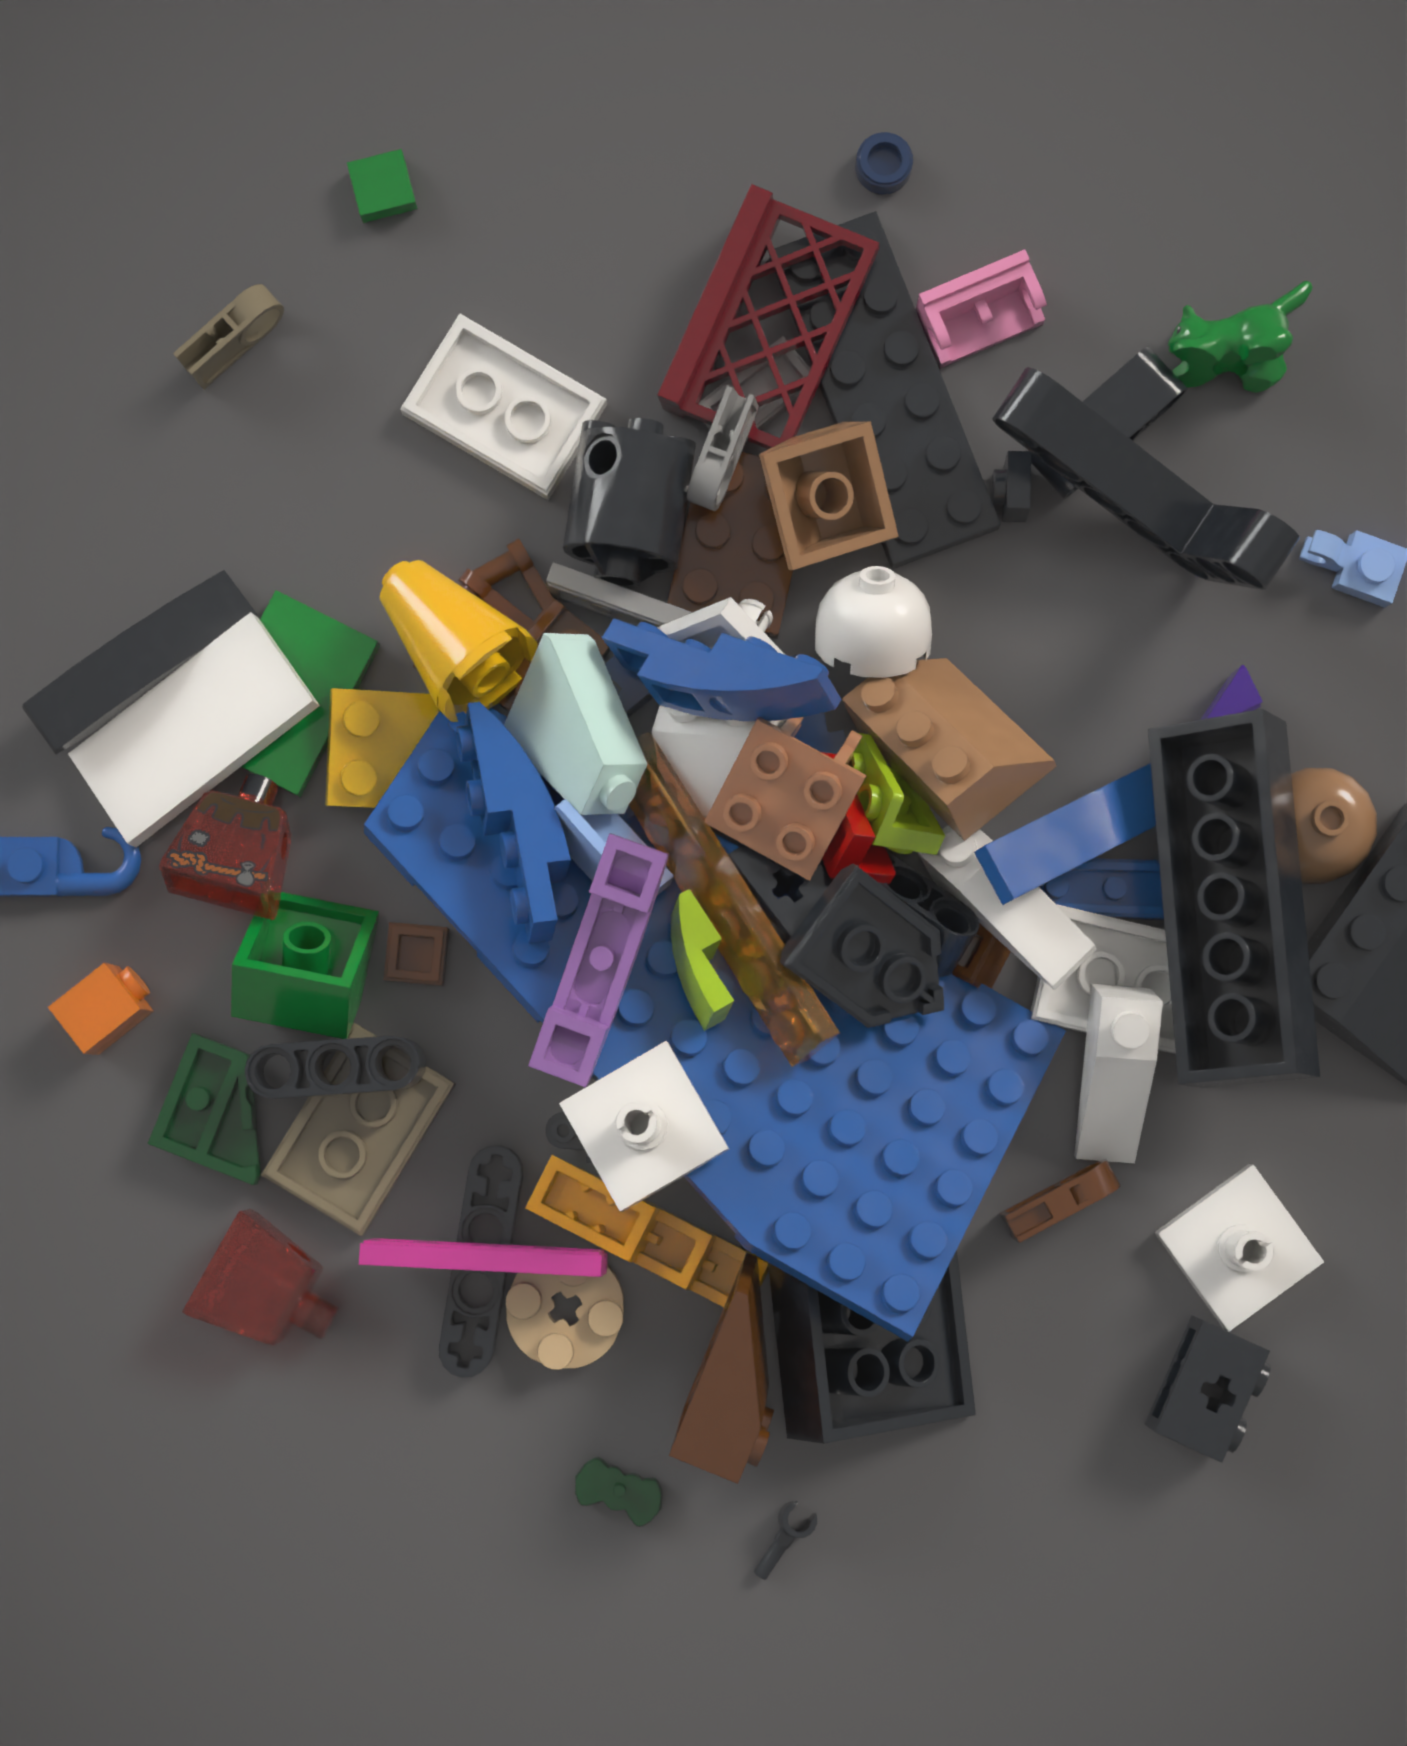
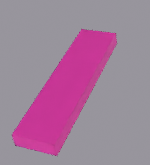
(483, 1257)

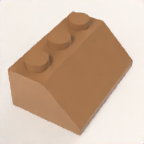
(948, 742)

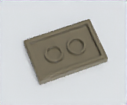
(354, 1147)

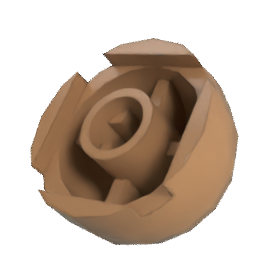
(1332, 823)

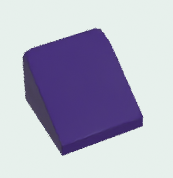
(1235, 696)

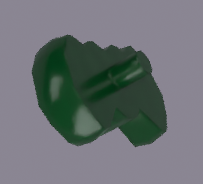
(619, 1491)

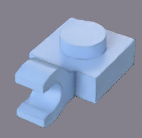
(1364, 565)

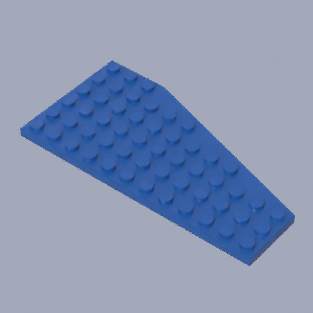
(835, 1167)

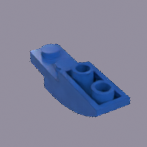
(724, 682)
(520, 809)

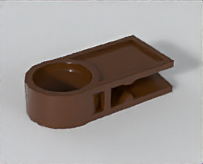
(1060, 1200)

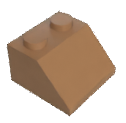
(828, 493)

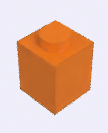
(102, 1007)

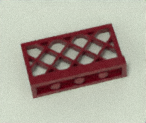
(728, 290)

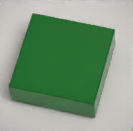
(382, 185)

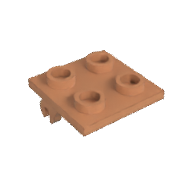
(786, 796)

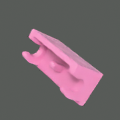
(981, 308)

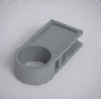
(722, 449)

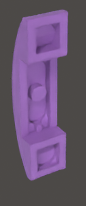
(600, 960)

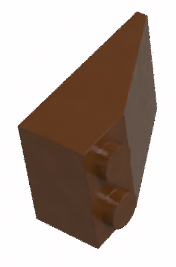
(726, 1410)

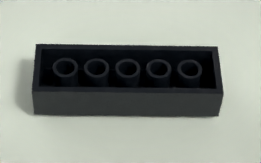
(1233, 901)

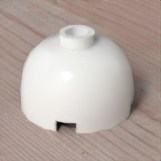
(874, 624)

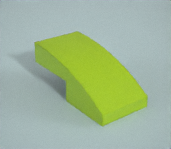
(693, 947)

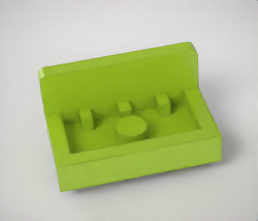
(893, 808)

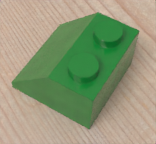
(304, 966)

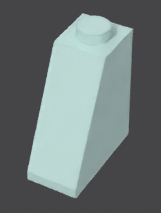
(577, 726)

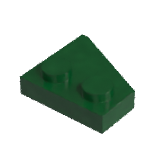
(211, 1111)

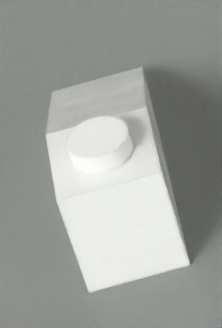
(1027, 925)
(1117, 1071)

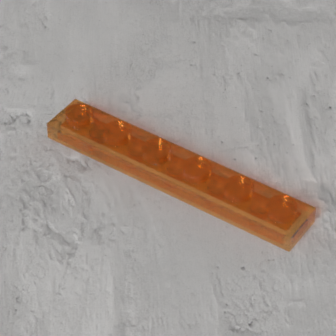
(748, 938)

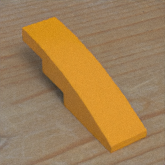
(639, 1234)

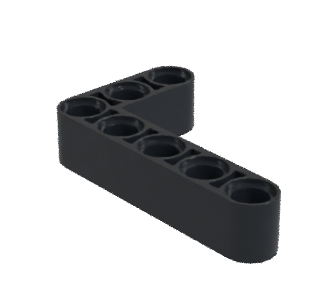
(1204, 538)

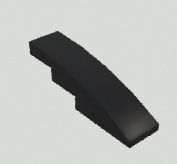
(134, 662)

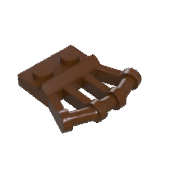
(552, 619)

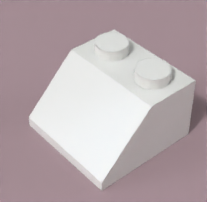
(701, 750)

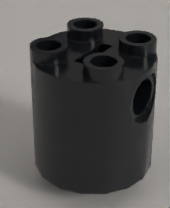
(628, 500)

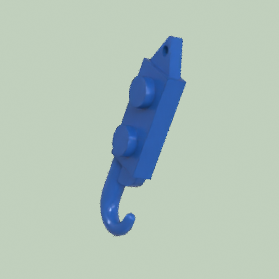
(56, 868)

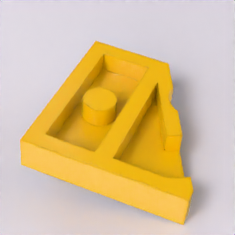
(371, 741)

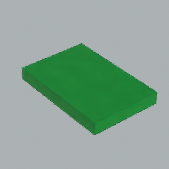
(325, 658)

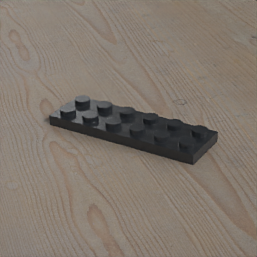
(891, 378)

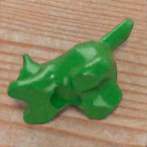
(1242, 344)

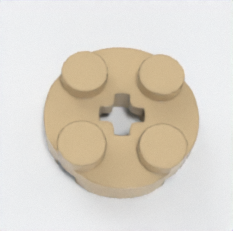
(557, 1342)

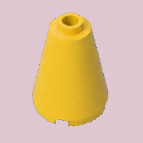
(454, 638)

